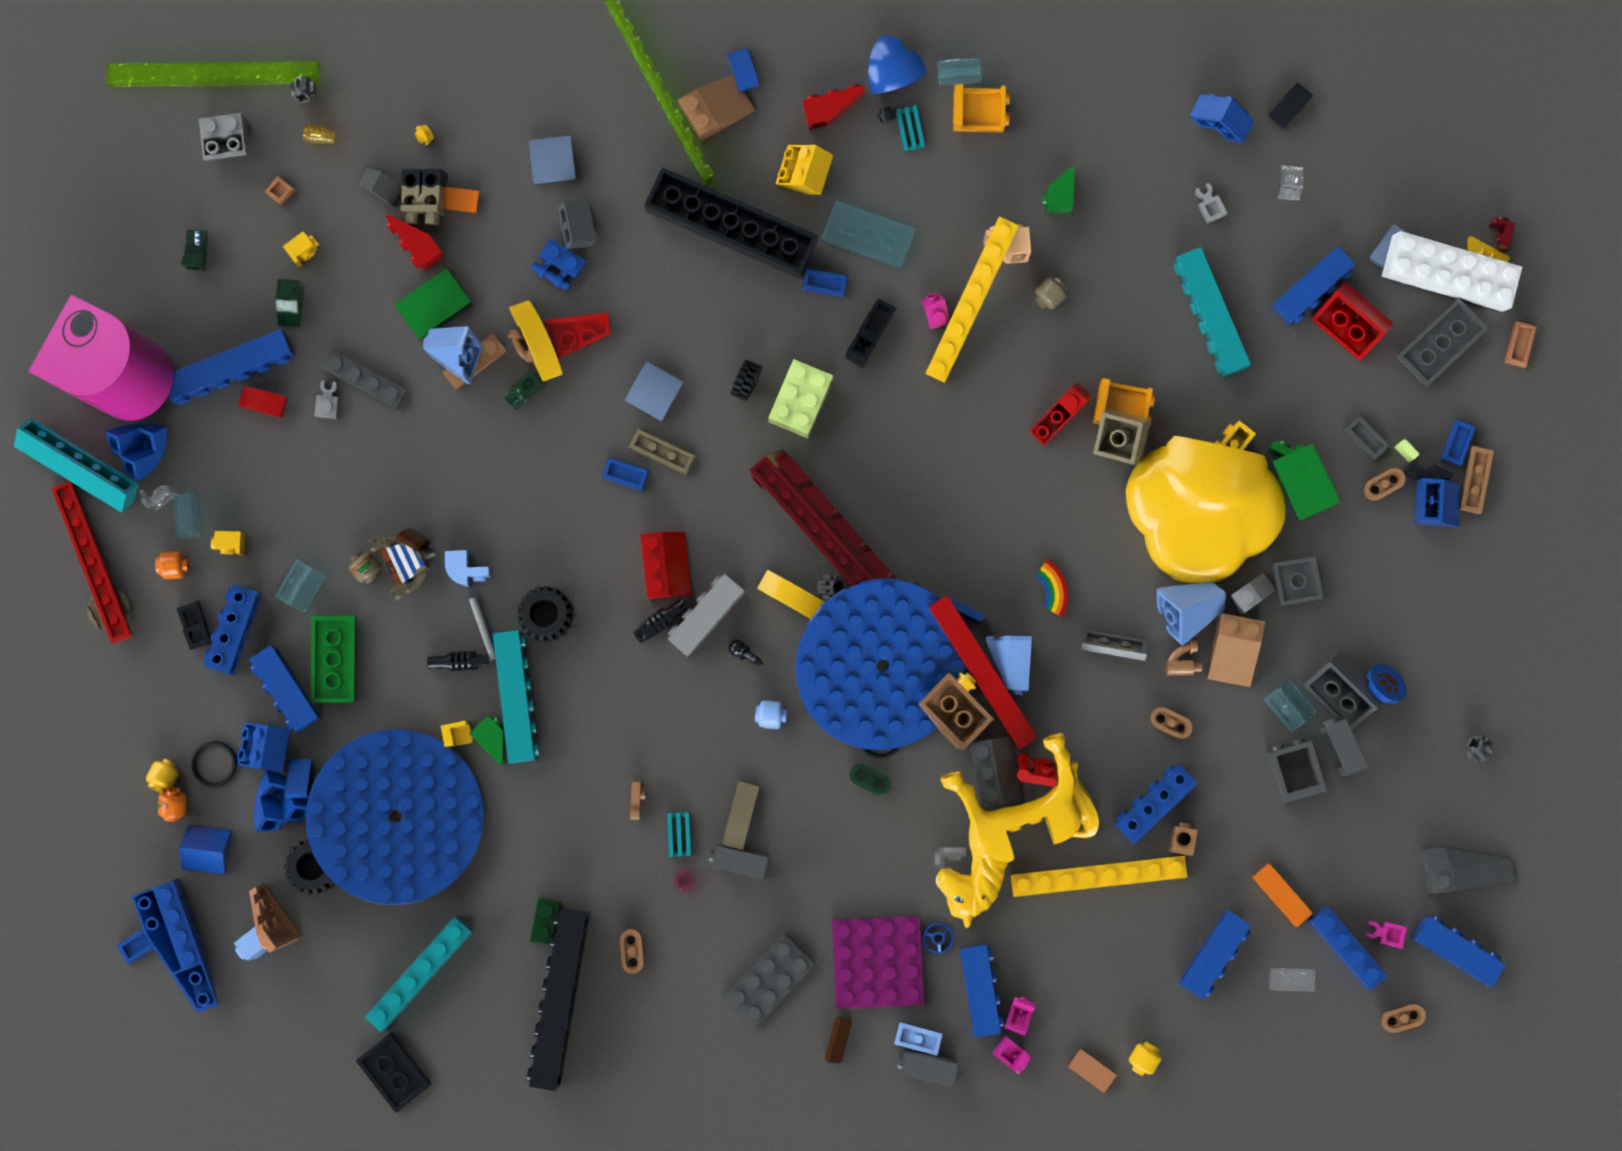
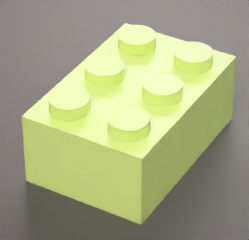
(800, 398)

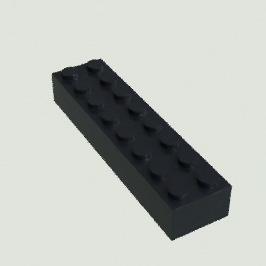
(731, 223)
(559, 999)

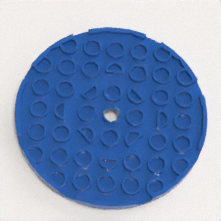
(841, 655)
(387, 859)

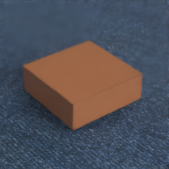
(279, 190)

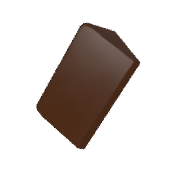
(838, 1040)

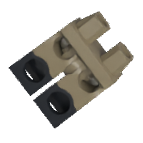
(423, 195)

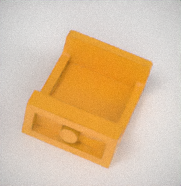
(980, 109)
(1123, 399)

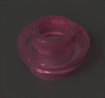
(676, 881)

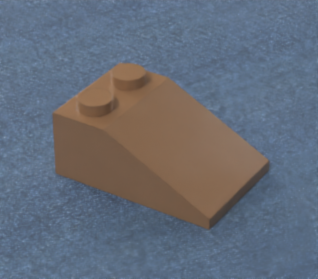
(715, 107)
(1235, 649)
(955, 712)

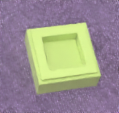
(1406, 450)

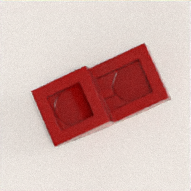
(262, 402)

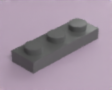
(1114, 645)

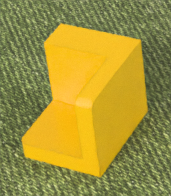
(456, 734)

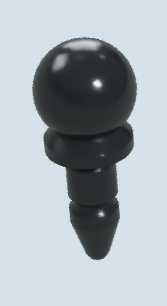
(738, 649)

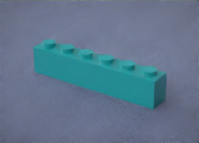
(1211, 312)
(76, 465)
(514, 697)
(419, 974)

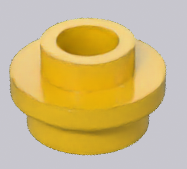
(424, 134)
(966, 681)

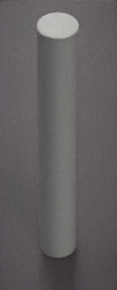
(483, 627)

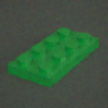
(333, 659)

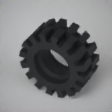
(746, 380)

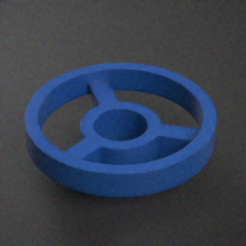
(943, 938)

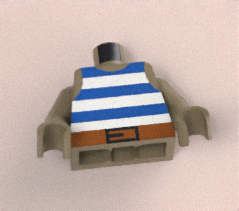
(405, 564)

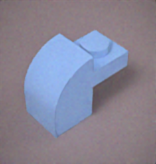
(458, 568)

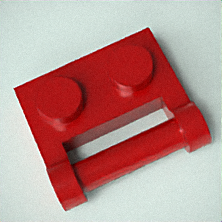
(1043, 770)

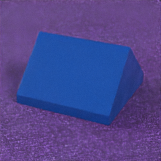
(205, 849)

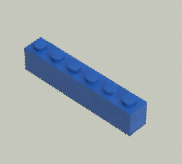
(229, 366)

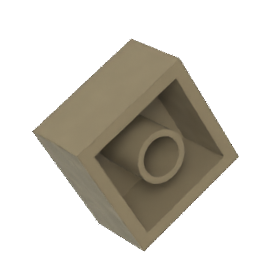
(1121, 436)

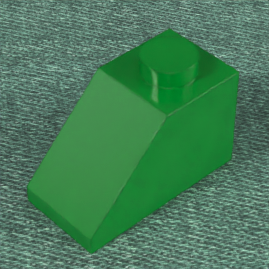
(1060, 194)
(491, 738)

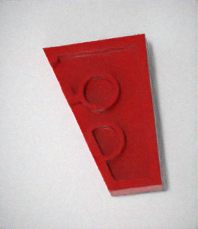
(576, 332)

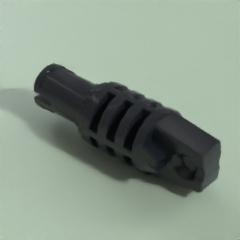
(659, 621)
(458, 661)

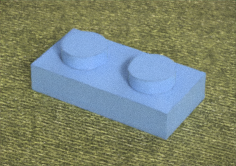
(918, 1038)

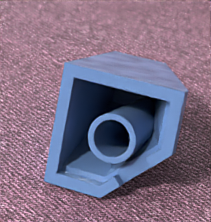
(455, 350)
(1190, 608)
(1012, 661)

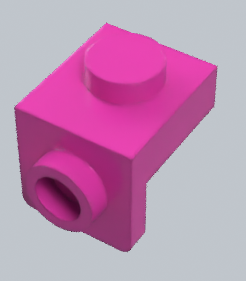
(935, 310)
(1019, 1015)
(1012, 1055)

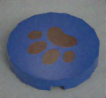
(1386, 684)

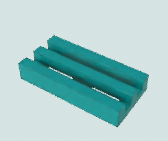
(907, 111)
(679, 835)

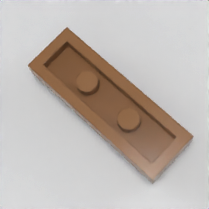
(491, 351)
(1476, 480)

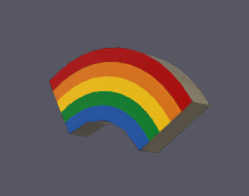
(1055, 588)

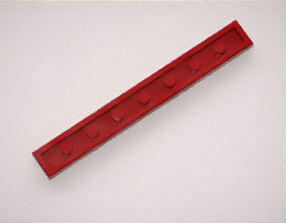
(92, 562)
(982, 672)

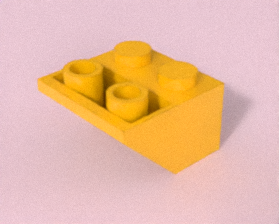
(804, 169)

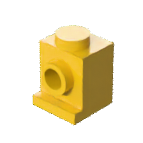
(301, 248)
(228, 542)

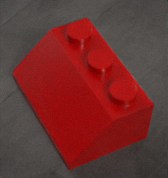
(1352, 321)
(665, 565)

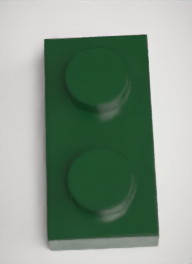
(544, 920)

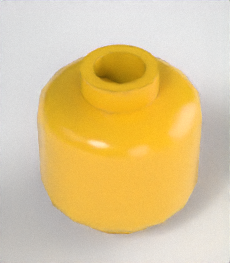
(162, 775)
(1145, 1058)

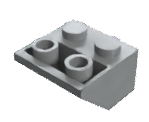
(224, 136)

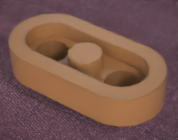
(1383, 484)
(1170, 723)
(631, 951)
(1402, 1018)

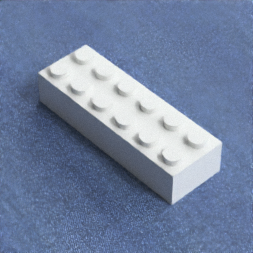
(1451, 271)

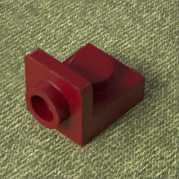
(1504, 236)

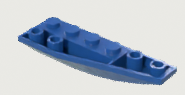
(176, 940)

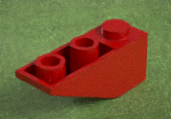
(825, 109)
(419, 243)
(1061, 413)

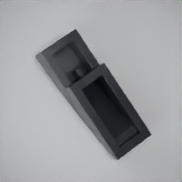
(870, 332)

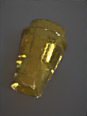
(318, 135)

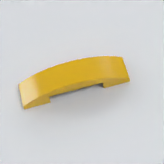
(537, 340)
(789, 594)

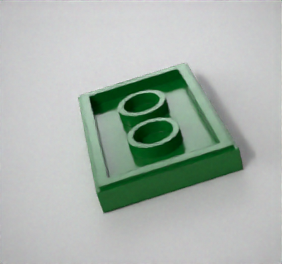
(433, 304)
(1306, 482)

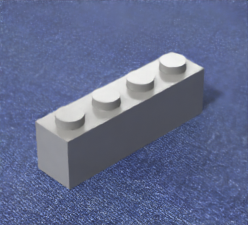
(706, 615)

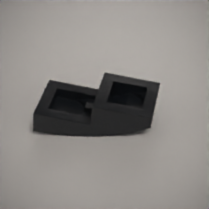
(1290, 105)
(1433, 472)
(194, 625)

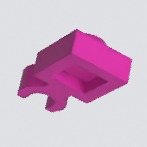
(1389, 934)

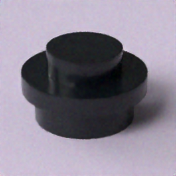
(886, 114)

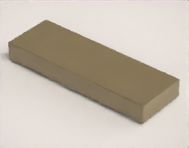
(662, 451)
(740, 815)

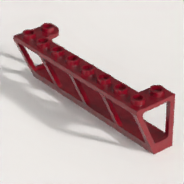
(818, 518)

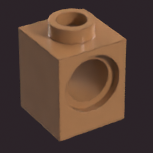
(1176, 847)

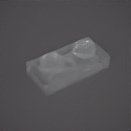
(1292, 979)

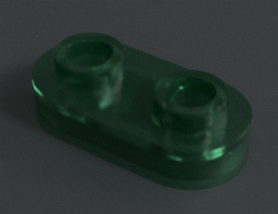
(870, 779)

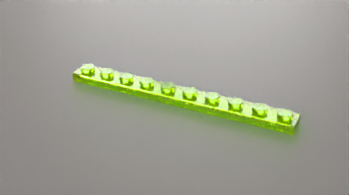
(210, 73)
(664, 98)

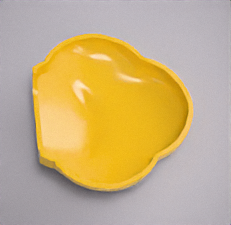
(1204, 508)

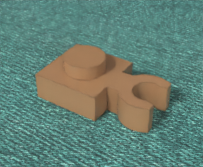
(637, 794)

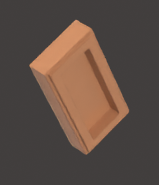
(1520, 344)
(1092, 1070)

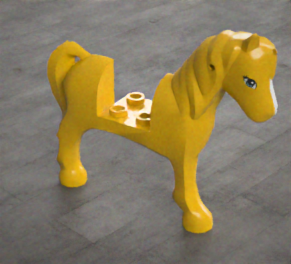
(991, 850)

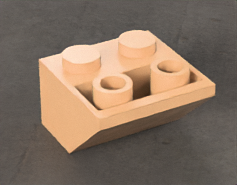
(1020, 247)

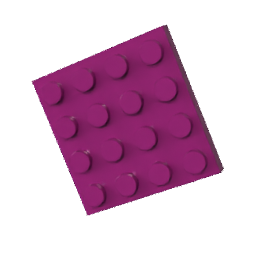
(877, 962)

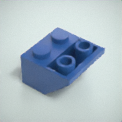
(1437, 502)
(263, 747)

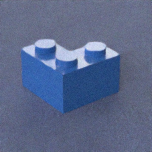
(1223, 115)

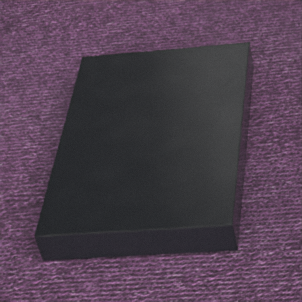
(393, 1072)

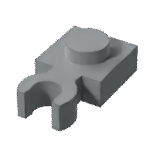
(1211, 207)
(327, 405)

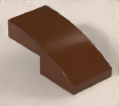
(412, 539)

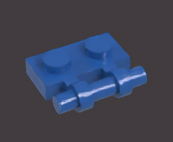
(562, 259)

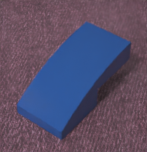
(743, 70)

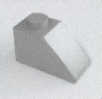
(1252, 594)

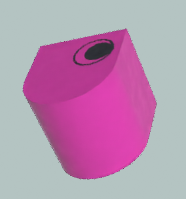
(104, 363)

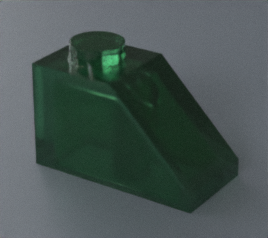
(289, 302)

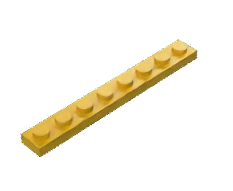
(972, 299)
(1098, 876)

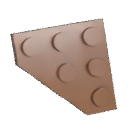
(271, 921)

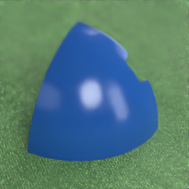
(893, 65)
(138, 447)
(272, 807)

